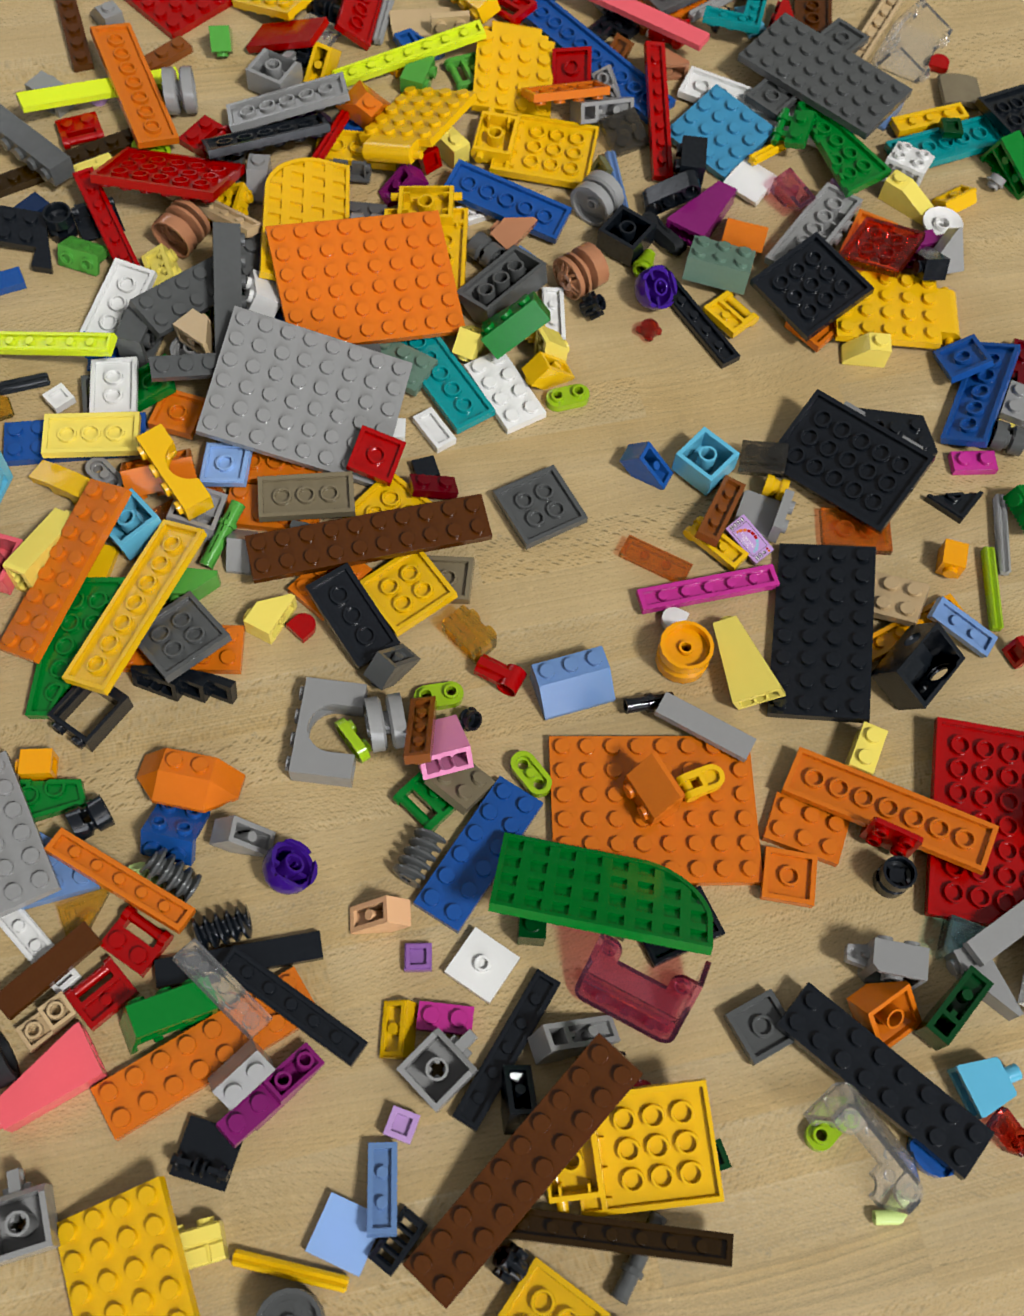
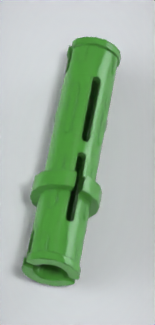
(226, 526)

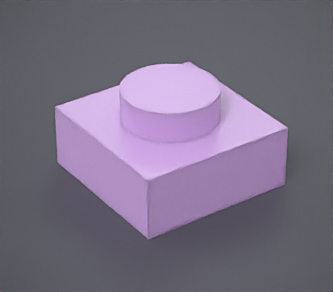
(401, 1125)

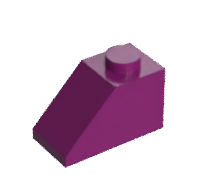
(404, 176)

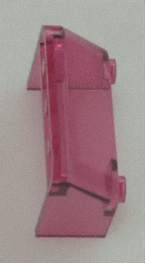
(634, 996)

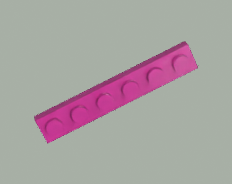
(707, 588)

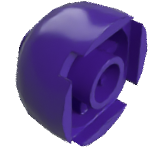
(655, 288)
(289, 867)

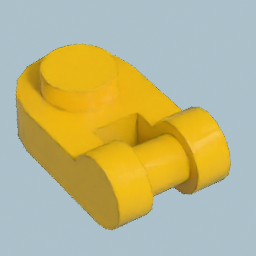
(709, 778)

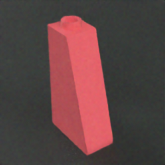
(55, 1078)

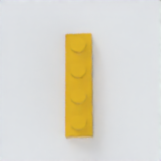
(926, 119)

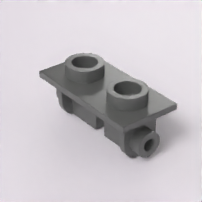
(359, 171)

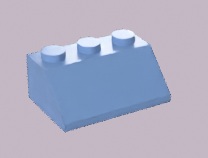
(572, 682)

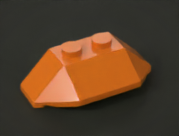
(189, 780)

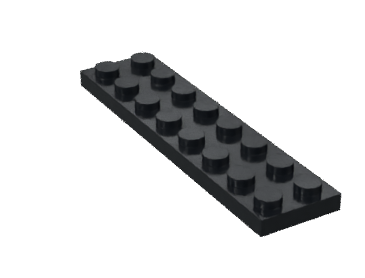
(886, 1081)

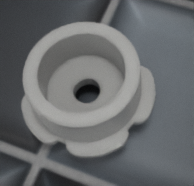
(995, 181)

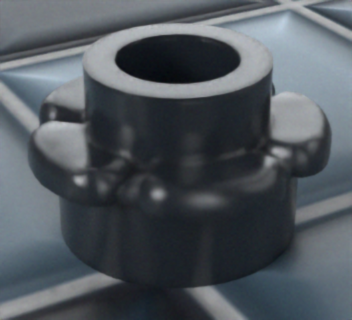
(470, 719)

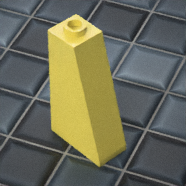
(34, 551)
(745, 668)

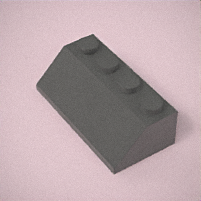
(502, 283)

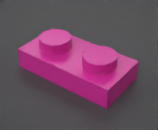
(972, 462)
(447, 1017)

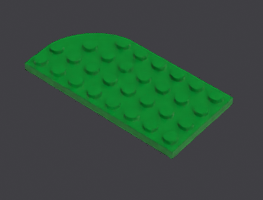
(600, 894)

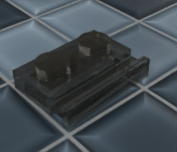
(763, 458)

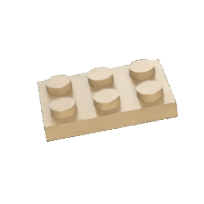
(899, 599)

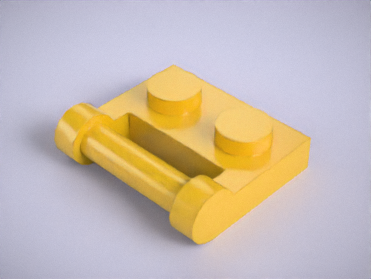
(726, 317)

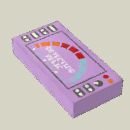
(749, 538)

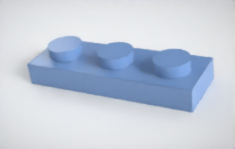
(962, 627)
(382, 1190)

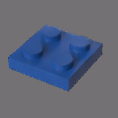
(963, 358)

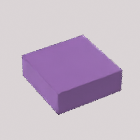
(418, 957)

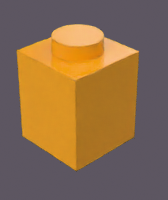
(951, 558)
(37, 764)

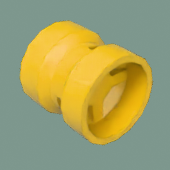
(775, 487)

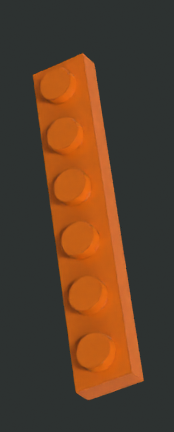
(120, 880)

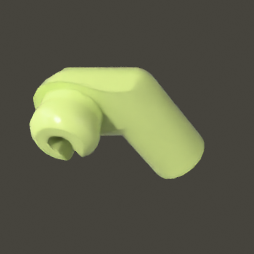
(887, 1217)

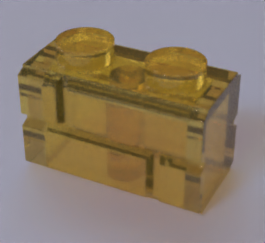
(469, 633)

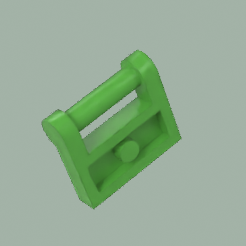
(467, 63)

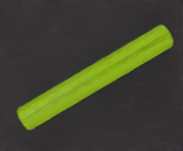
(992, 590)

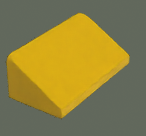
(956, 198)
(398, 1029)

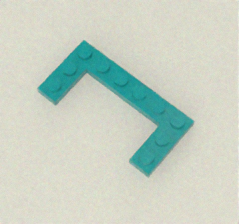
(747, 22)

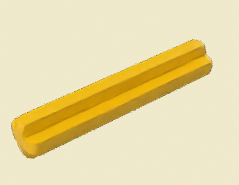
(765, 153)

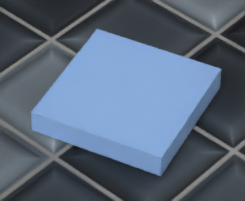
(225, 465)
(342, 1235)

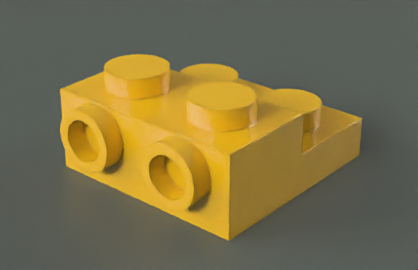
(237, 197)

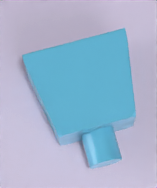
(985, 1085)

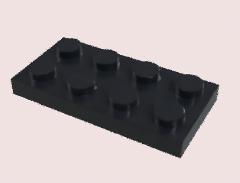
(351, 615)

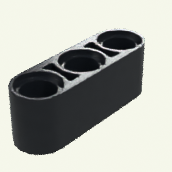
(671, 192)

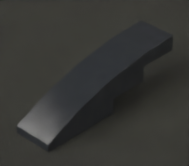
(192, 684)

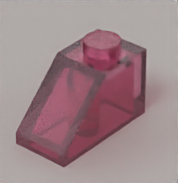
(791, 191)

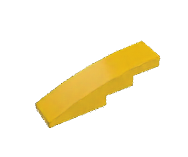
(60, 480)

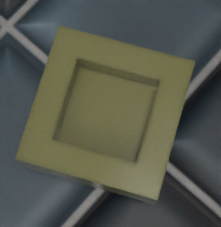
(602, 164)

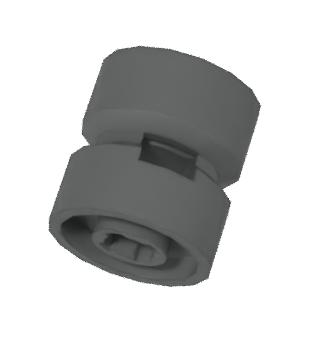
(483, 249)
(1007, 438)

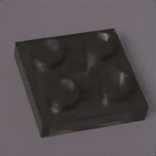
(624, 132)

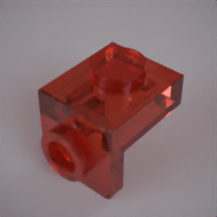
(1008, 1132)

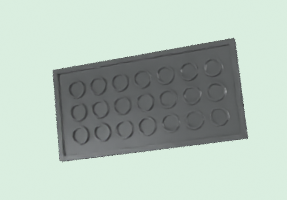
(825, 75)

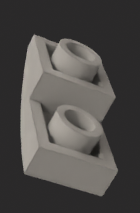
(607, 77)

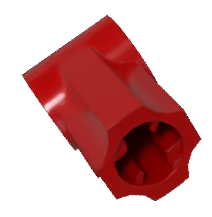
(505, 677)

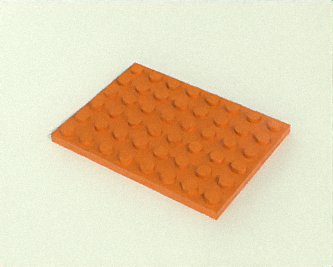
(367, 277)
(704, 841)

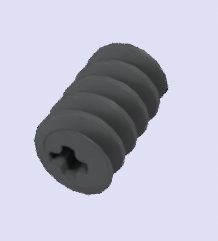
(417, 856)
(172, 874)

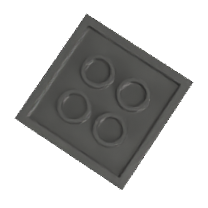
(540, 506)
(182, 637)

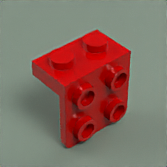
(891, 837)

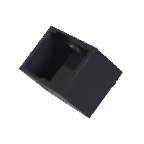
(913, 661)

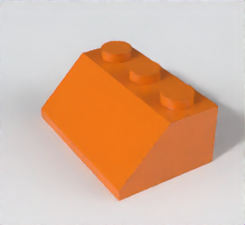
(137, 475)

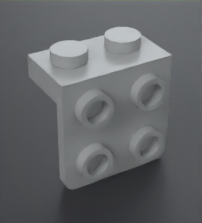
(767, 513)

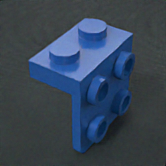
(174, 830)

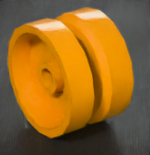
(684, 652)

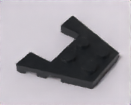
(28, 232)
(905, 424)

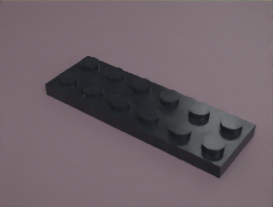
(260, 137)

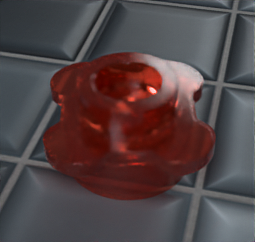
(649, 329)

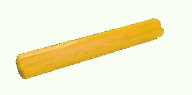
(290, 1270)

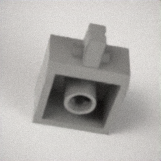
(273, 71)
(889, 961)
(457, 1070)
(37, 1207)

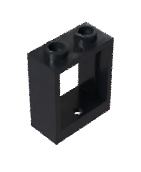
(72, 700)

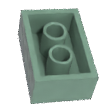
(719, 264)

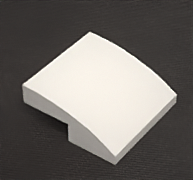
(751, 181)

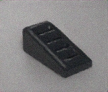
(381, 1262)

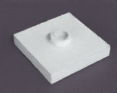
(482, 965)

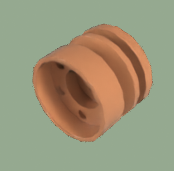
(181, 227)
(581, 270)

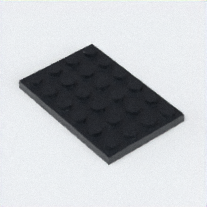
(852, 461)

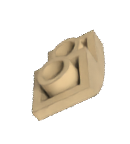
(47, 1023)

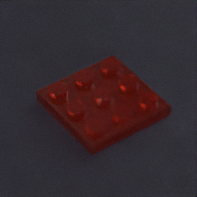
(882, 246)

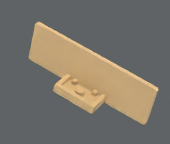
(432, 20)

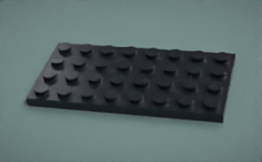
(824, 632)

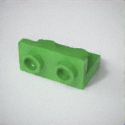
(81, 255)

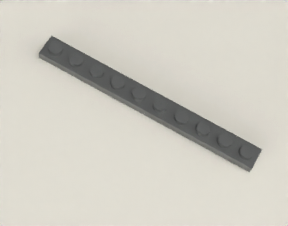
(194, 365)

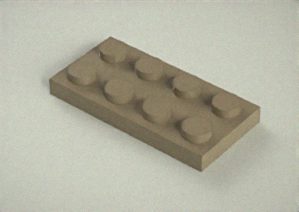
(306, 496)

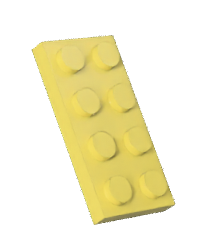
(90, 434)

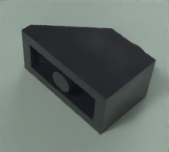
(930, 264)
(517, 1096)

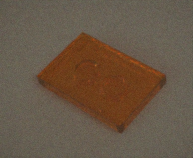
(843, 530)

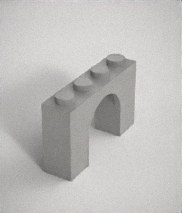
(318, 700)

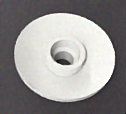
(941, 219)

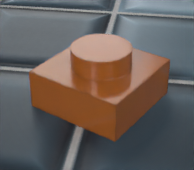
(622, 45)

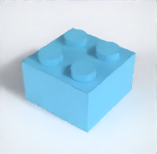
(705, 461)
(134, 526)

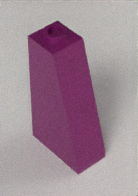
(702, 213)

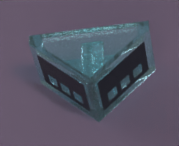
(954, 933)

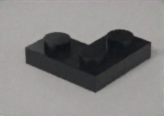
(614, 23)

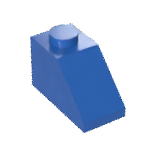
(646, 464)

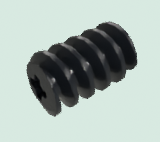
(223, 928)

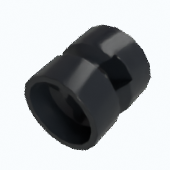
(59, 221)
(98, 813)
(894, 876)

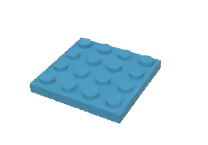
(730, 128)

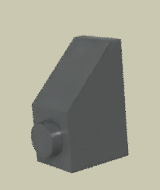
(390, 666)

